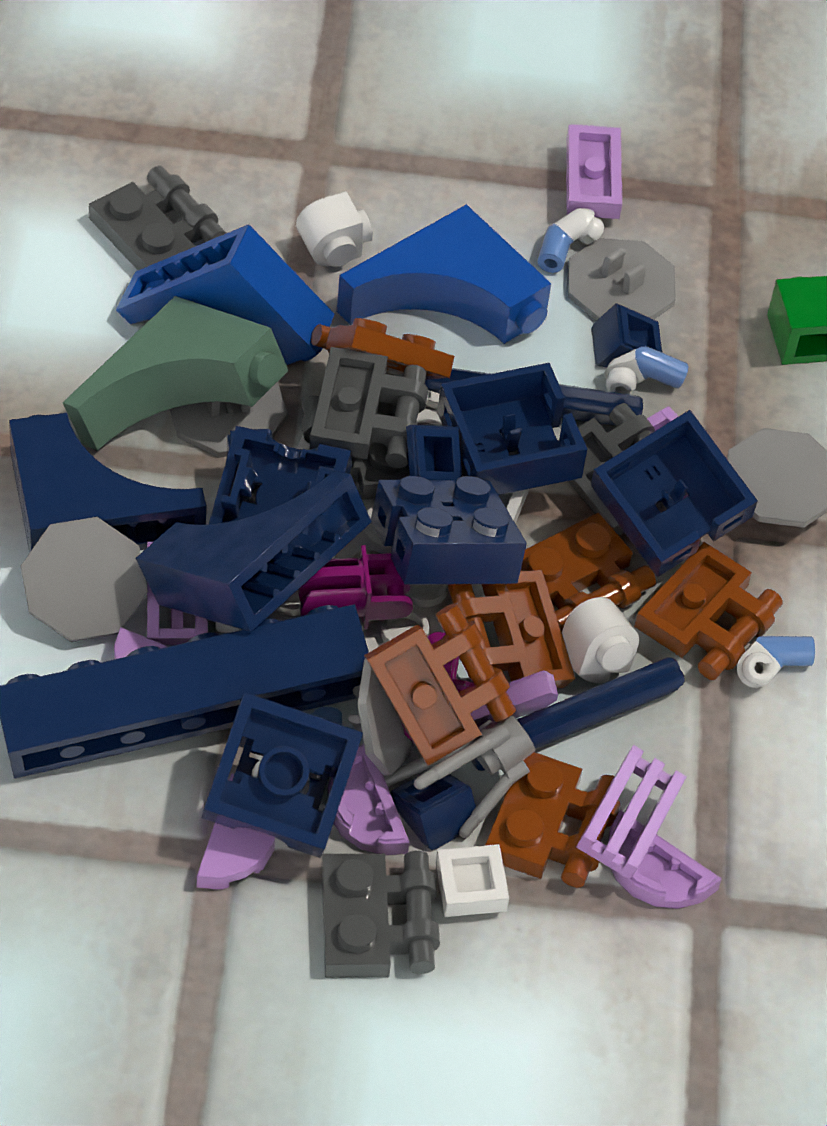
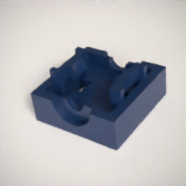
(276, 468)
(290, 748)

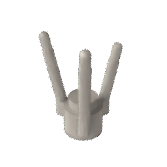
(498, 748)

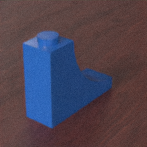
(450, 269)
(238, 277)

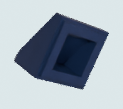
(621, 332)
(434, 452)
(436, 810)

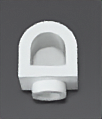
(334, 230)
(599, 640)

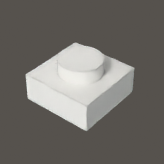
(472, 880)

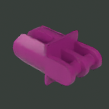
(364, 581)

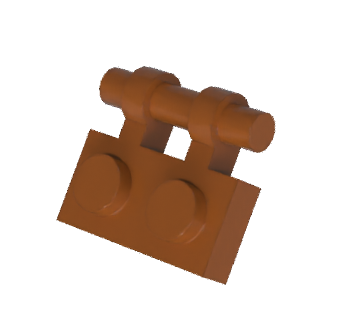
(371, 338)
(585, 556)
(695, 598)
(523, 624)
(423, 692)
(535, 813)

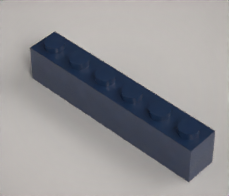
(179, 689)

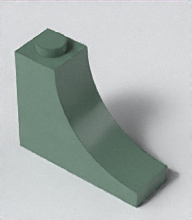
(176, 361)

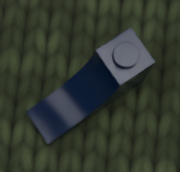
(65, 483)
(253, 564)

